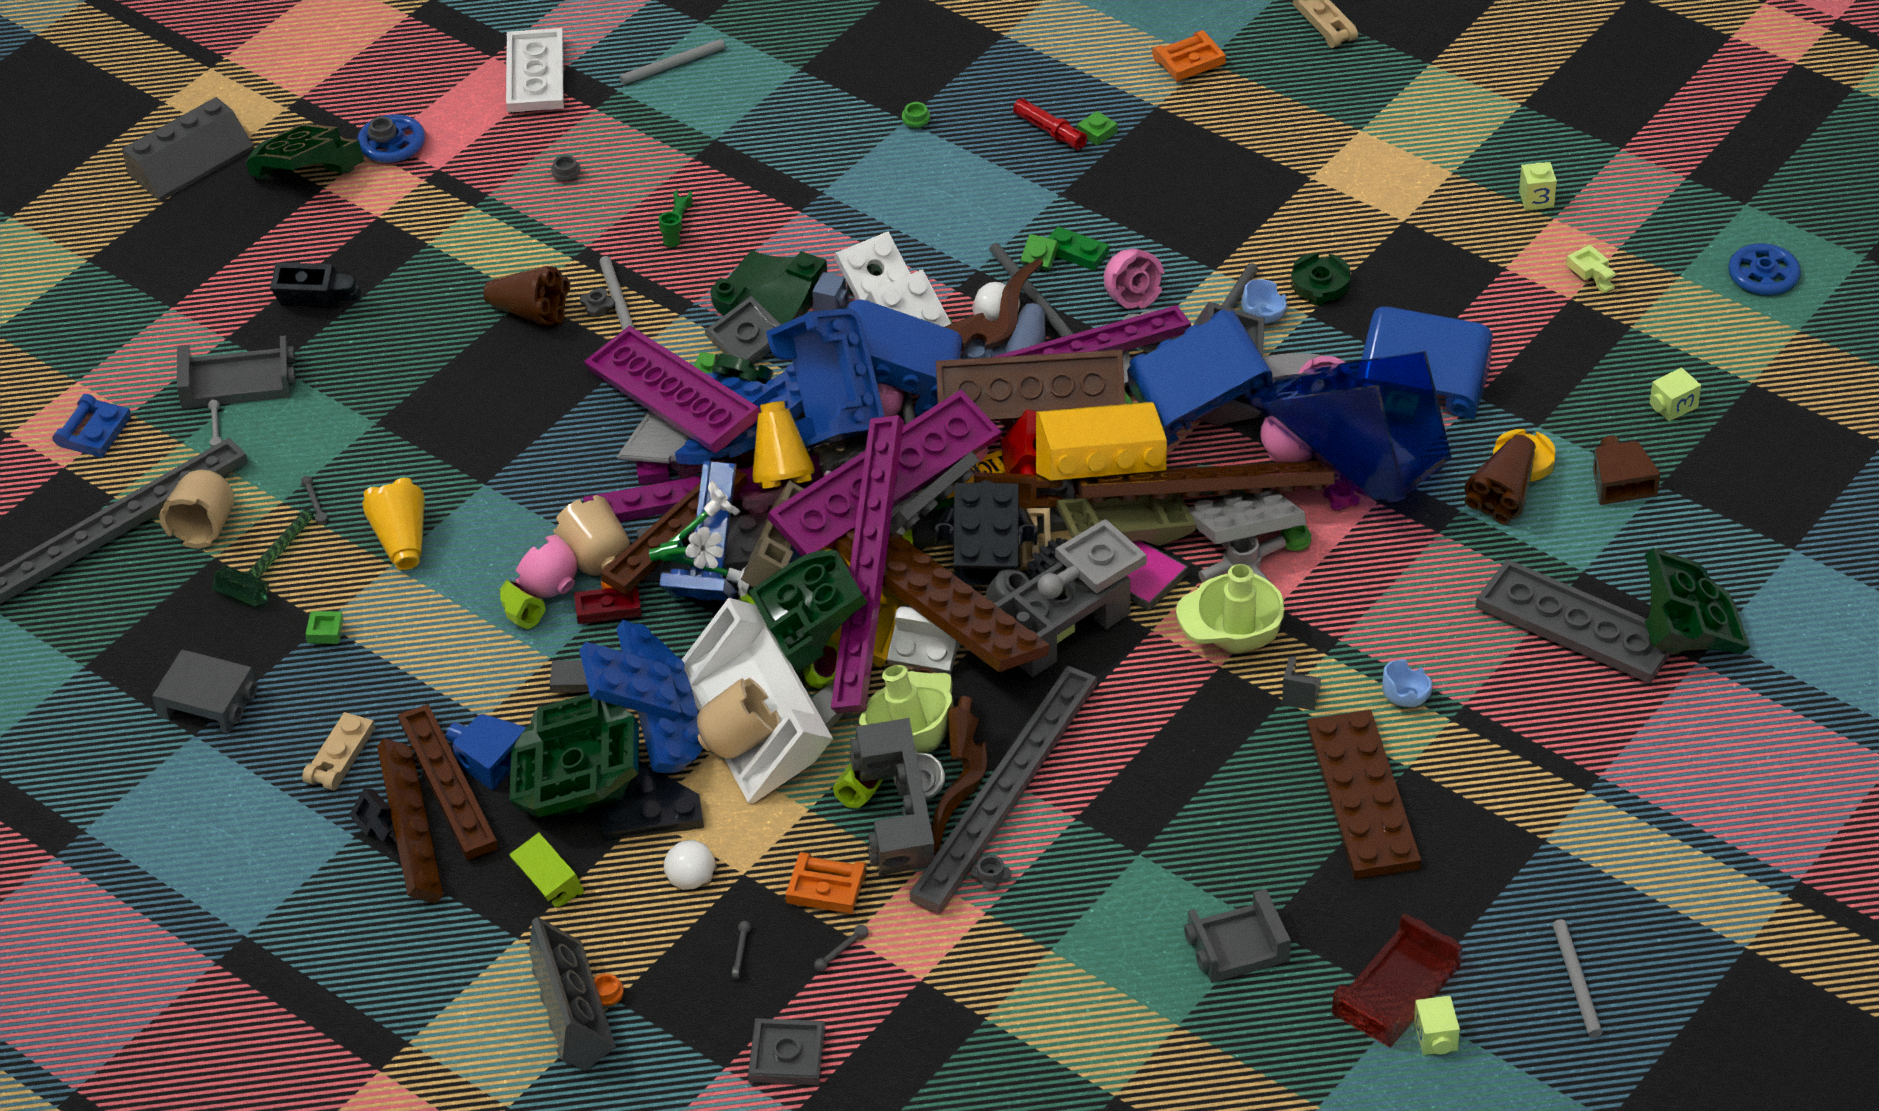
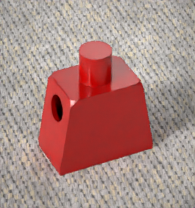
(1020, 446)

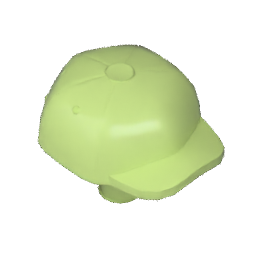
(1232, 611)
(914, 696)

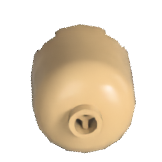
(197, 508)
(592, 534)
(736, 720)

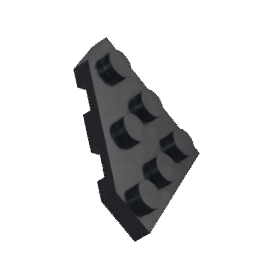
(651, 807)

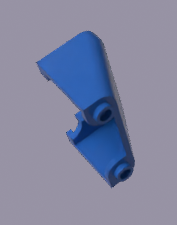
(1454, 347)
(831, 374)

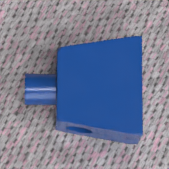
(485, 747)

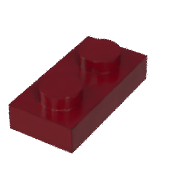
(606, 605)

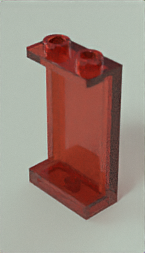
(1405, 970)

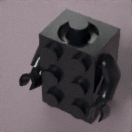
(985, 530)

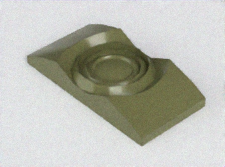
(1139, 519)

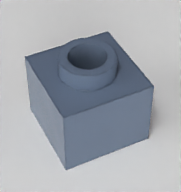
(830, 293)

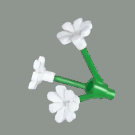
(702, 544)

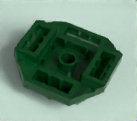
(574, 757)

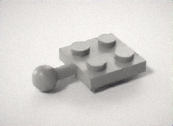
(1096, 557)

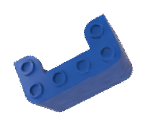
(907, 350)
(1198, 372)

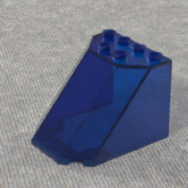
(1365, 421)

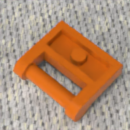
(1189, 56)
(823, 889)

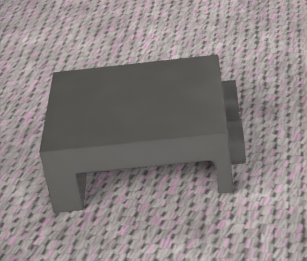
(205, 689)
(1239, 939)

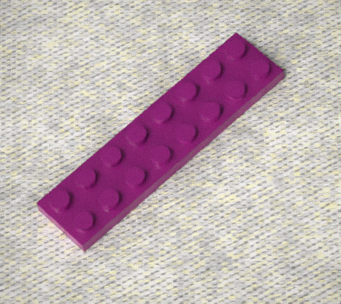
(673, 389)
(928, 449)

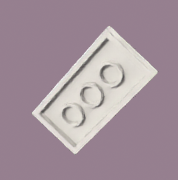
(535, 70)

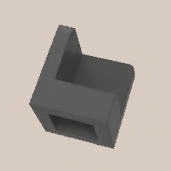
(1299, 689)

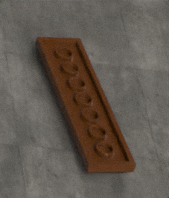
(1218, 479)
(954, 605)

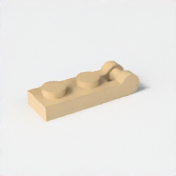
(1327, 20)
(339, 751)

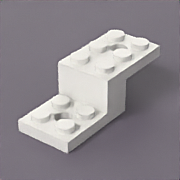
(895, 286)

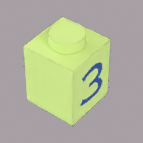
(1537, 186)
(1675, 394)
(1436, 1025)

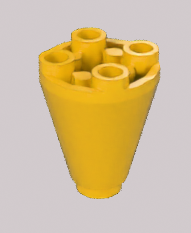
(779, 448)
(397, 520)

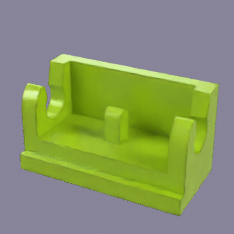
(547, 870)

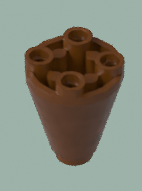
(530, 294)
(1503, 481)

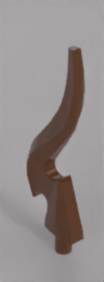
(998, 331)
(974, 760)

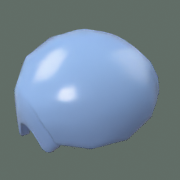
(1263, 300)
(1404, 685)

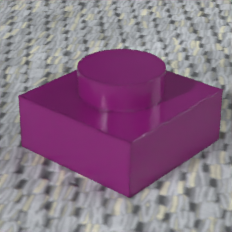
(652, 472)

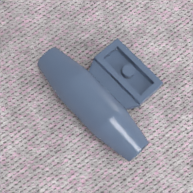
(1028, 332)

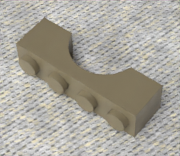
(772, 549)

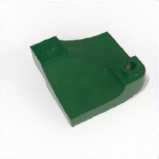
(305, 146)
(775, 282)
(808, 604)
(1690, 608)

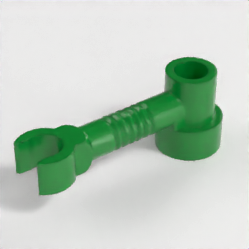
(671, 222)

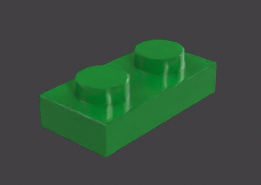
(1079, 248)

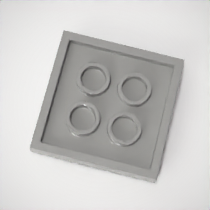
(1245, 515)

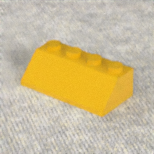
(1099, 441)

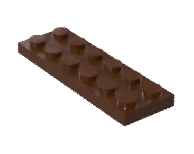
(1035, 382)
(1363, 794)

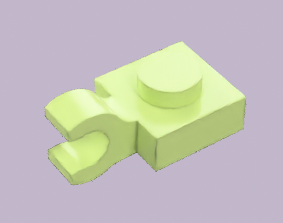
(1591, 263)

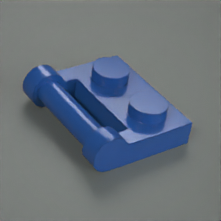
(100, 430)

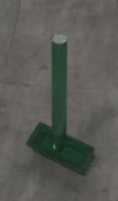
(248, 586)

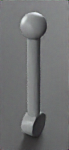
(214, 405)

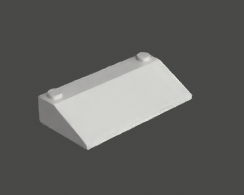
(743, 647)

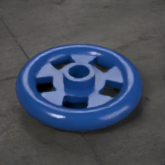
(394, 154)
(1764, 269)

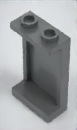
(235, 376)

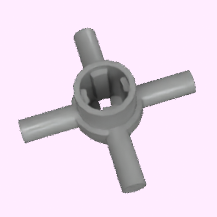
(1243, 551)

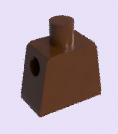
(1623, 472)

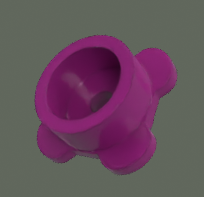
(1341, 495)

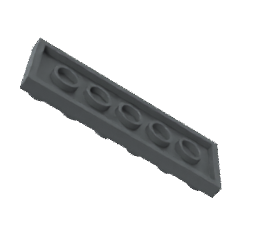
(1572, 619)

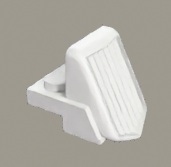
(920, 643)

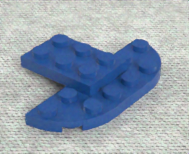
(777, 389)
(652, 683)

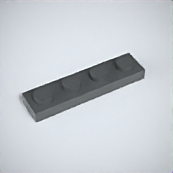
(940, 488)

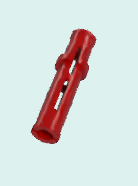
(1057, 128)

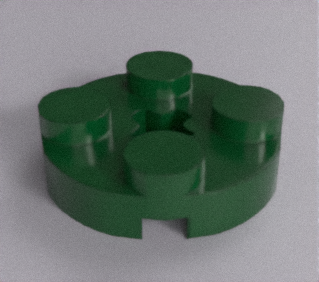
(1316, 289)
(741, 368)

